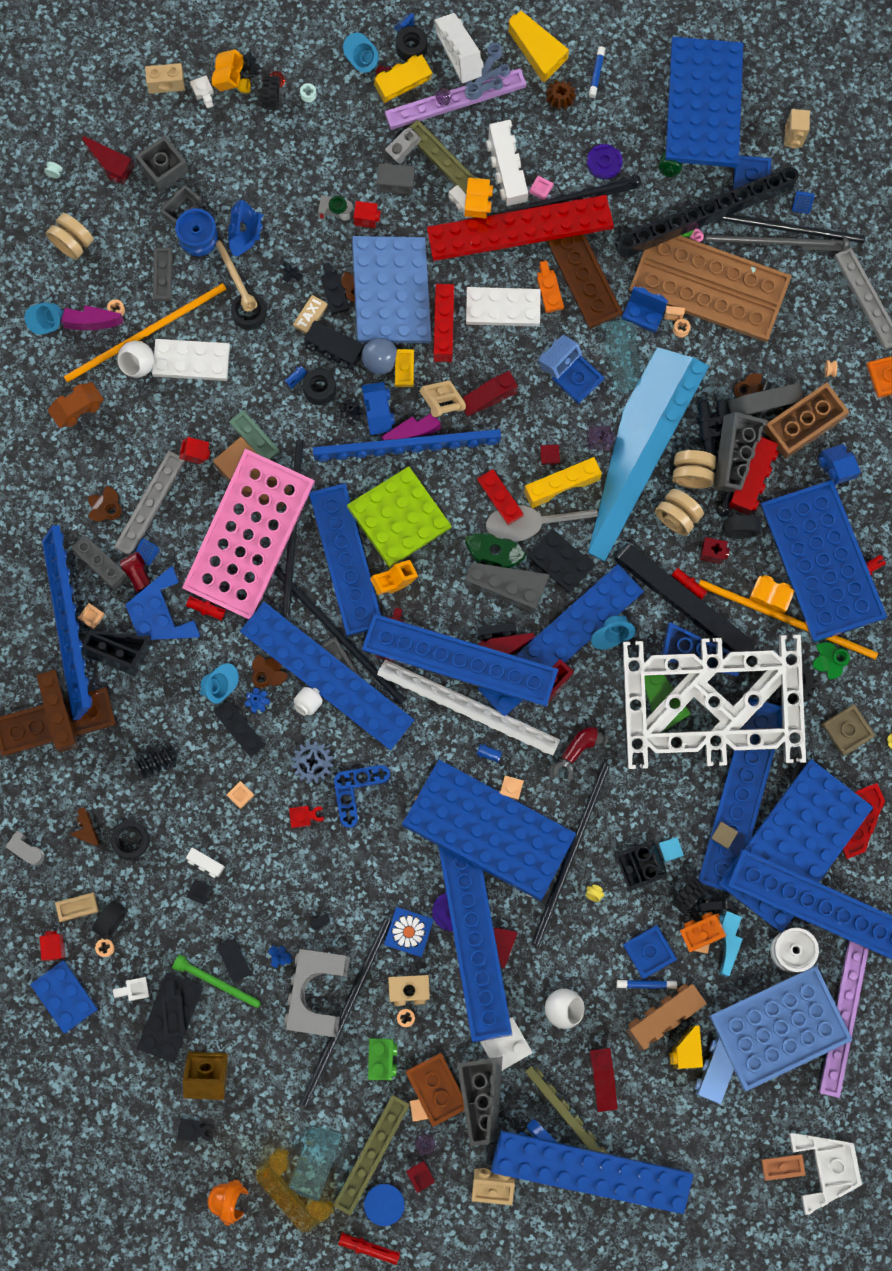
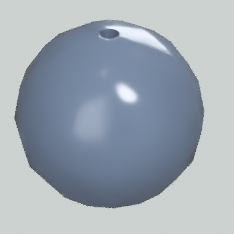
(379, 356)

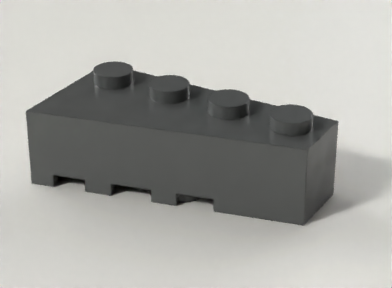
(736, 449)
(509, 585)
(481, 1098)

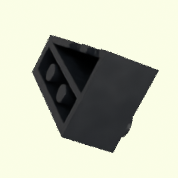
(117, 650)

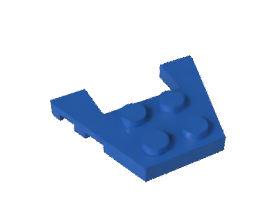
(151, 614)

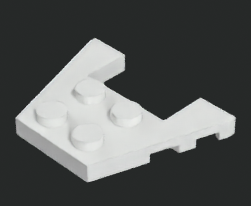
(835, 1166)

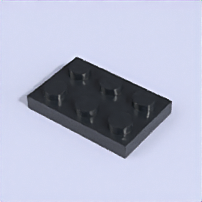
(561, 561)

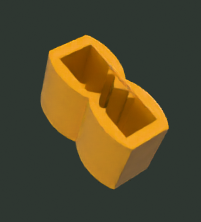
(227, 70)
(477, 198)
(772, 594)

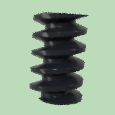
(156, 761)

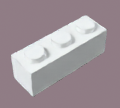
(459, 198)
(204, 863)

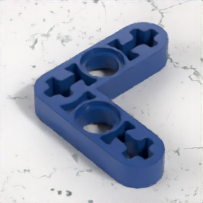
(348, 789)

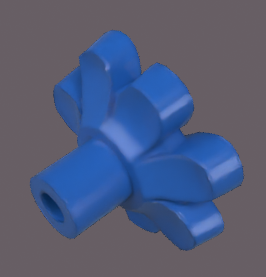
(259, 703)
(279, 956)

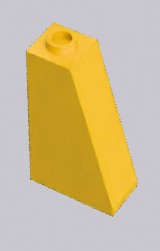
(537, 45)

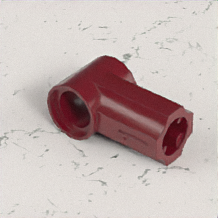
(134, 568)

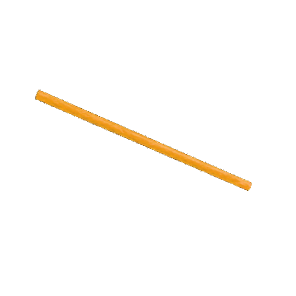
(145, 332)
(783, 617)

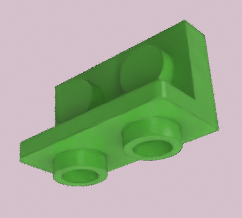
(381, 1059)

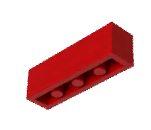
(443, 322)
(745, 499)

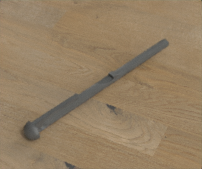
(808, 244)

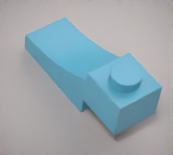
(731, 942)

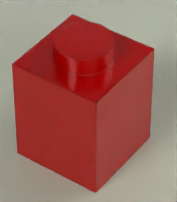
(366, 214)
(194, 450)
(52, 946)

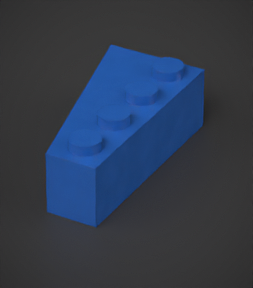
(684, 642)

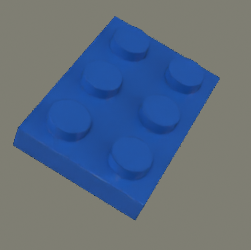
(64, 997)

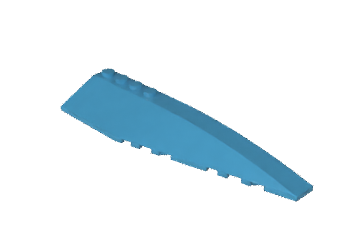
(642, 438)

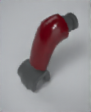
(582, 740)

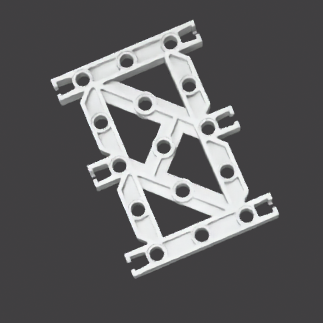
(730, 716)

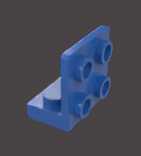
(645, 309)

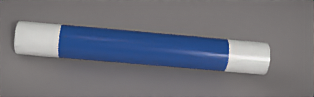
(597, 70)
(646, 984)

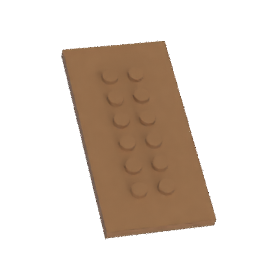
(714, 285)

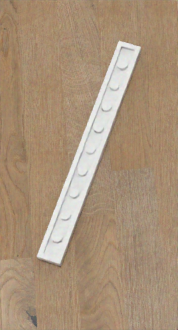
(468, 707)

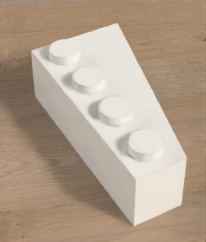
(459, 47)
(507, 163)

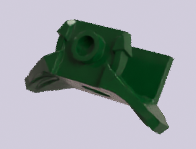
(479, 548)

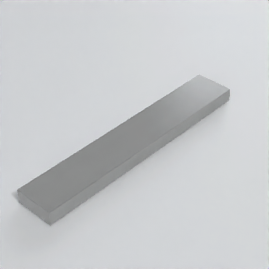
(866, 296)
(149, 504)

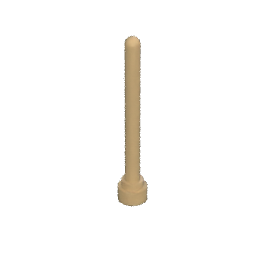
(247, 301)

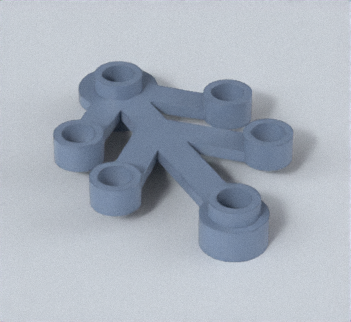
(474, 90)

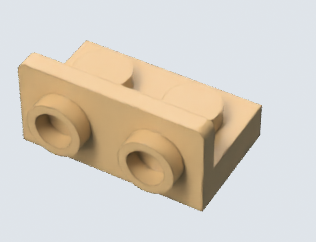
(492, 1187)

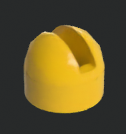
(244, 86)

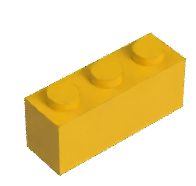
(402, 78)

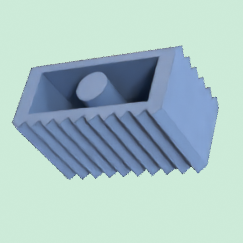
(559, 356)

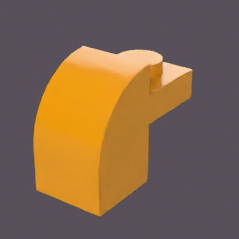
(395, 579)

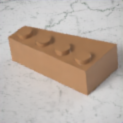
(666, 1016)

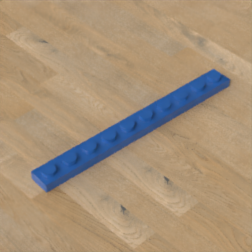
(398, 446)

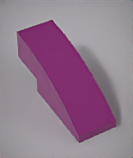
(90, 319)
(412, 429)

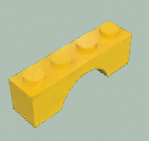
(552, 485)

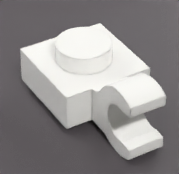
(203, 89)
(135, 989)

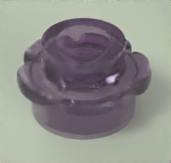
(443, 96)
(430, 1145)

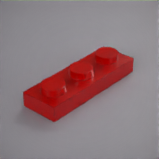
(500, 497)

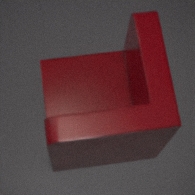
(420, 1176)

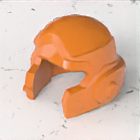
(223, 1200)

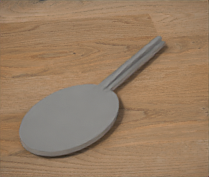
(529, 524)

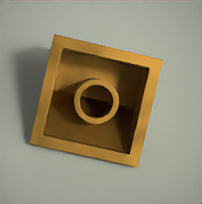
(205, 1075)

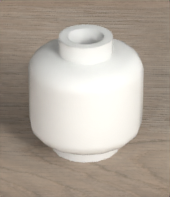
(307, 701)

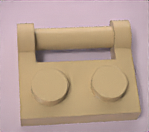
(440, 393)

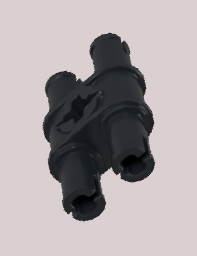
(706, 424)

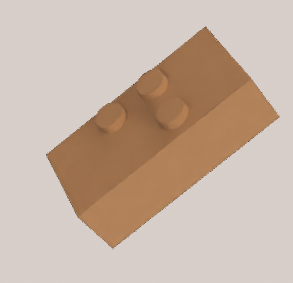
(806, 420)
(228, 461)

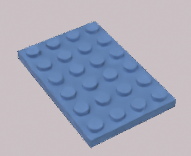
(391, 289)
(780, 1028)

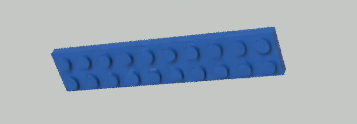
(66, 623)
(574, 628)
(460, 660)
(327, 674)
(741, 796)
(813, 902)
(475, 949)
(591, 1172)

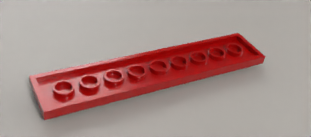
(520, 227)

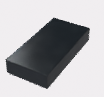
(234, 960)

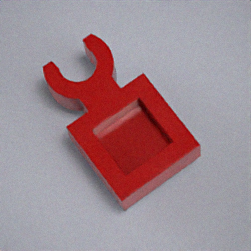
(302, 816)

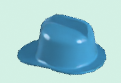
(361, 52)
(43, 318)
(615, 631)
(219, 683)

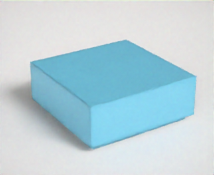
(671, 849)

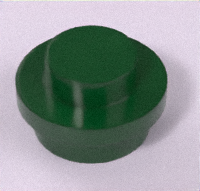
(337, 205)

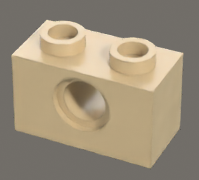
(165, 78)
(797, 128)
(397, 985)

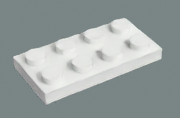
(503, 306)
(191, 359)

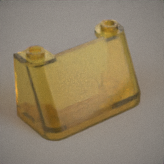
(302, 1216)

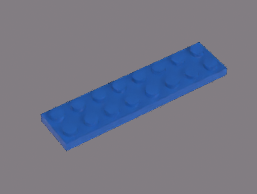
(345, 558)

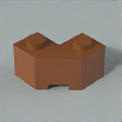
(68, 409)

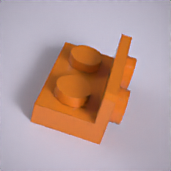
(703, 932)

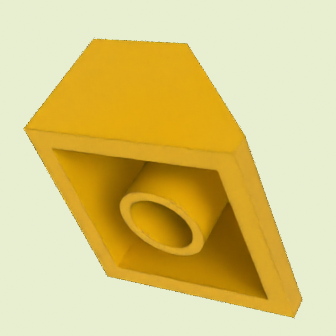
(687, 1050)

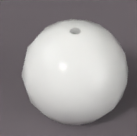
(135, 359)
(564, 1008)

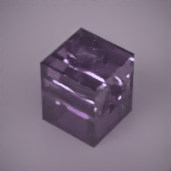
(594, 441)

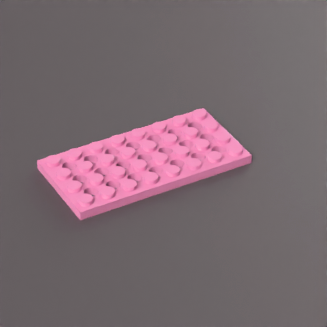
(218, 530)

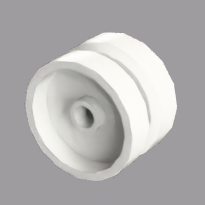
(806, 951)

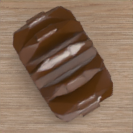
(560, 94)

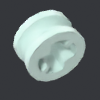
(303, 91)
(53, 170)

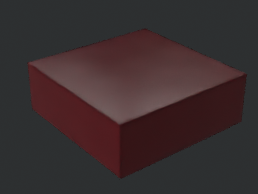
(549, 454)

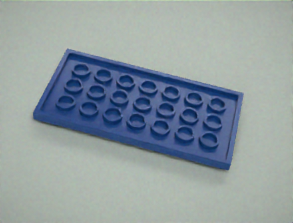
(704, 102)
(823, 561)
(489, 830)
(804, 833)

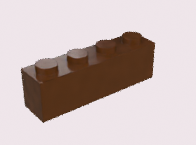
(57, 711)

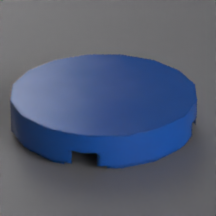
(384, 1204)

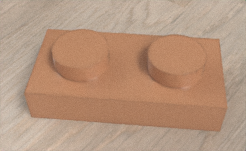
(783, 1167)

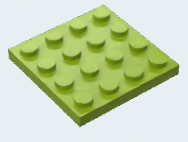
(399, 516)

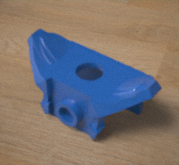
(238, 240)

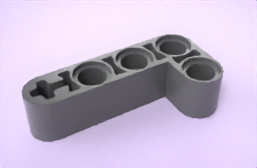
(767, 400)

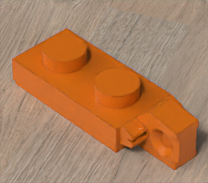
(549, 289)

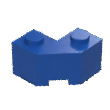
(377, 408)
(839, 464)

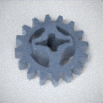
(321, 764)

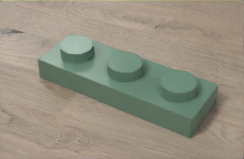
(254, 435)

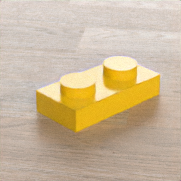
(404, 368)

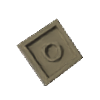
(848, 730)

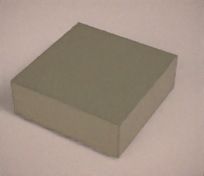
(724, 835)

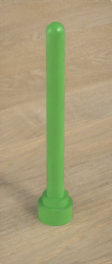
(183, 965)

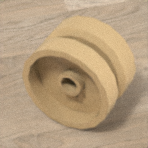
(69, 236)
(694, 469)
(679, 512)

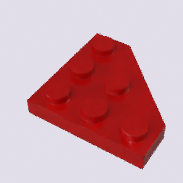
(860, 839)

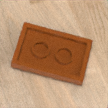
(436, 1089)

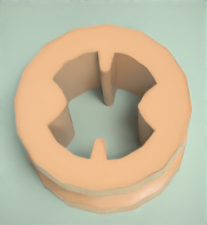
(113, 304)
(680, 333)
(830, 368)
(110, 950)
(403, 1012)

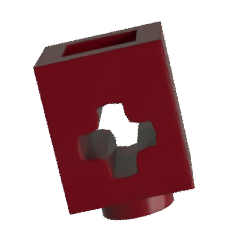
(707, 552)

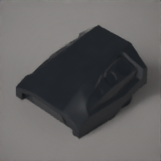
(641, 865)

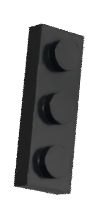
(239, 729)

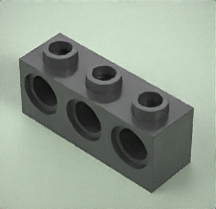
(100, 563)

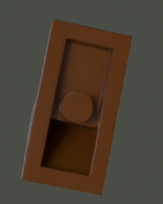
(88, 832)

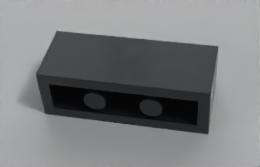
(333, 345)

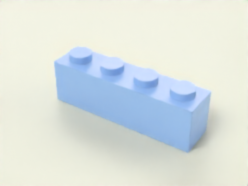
(715, 1075)

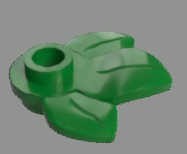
(828, 660)

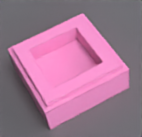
(541, 188)

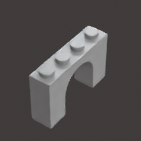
(310, 965)

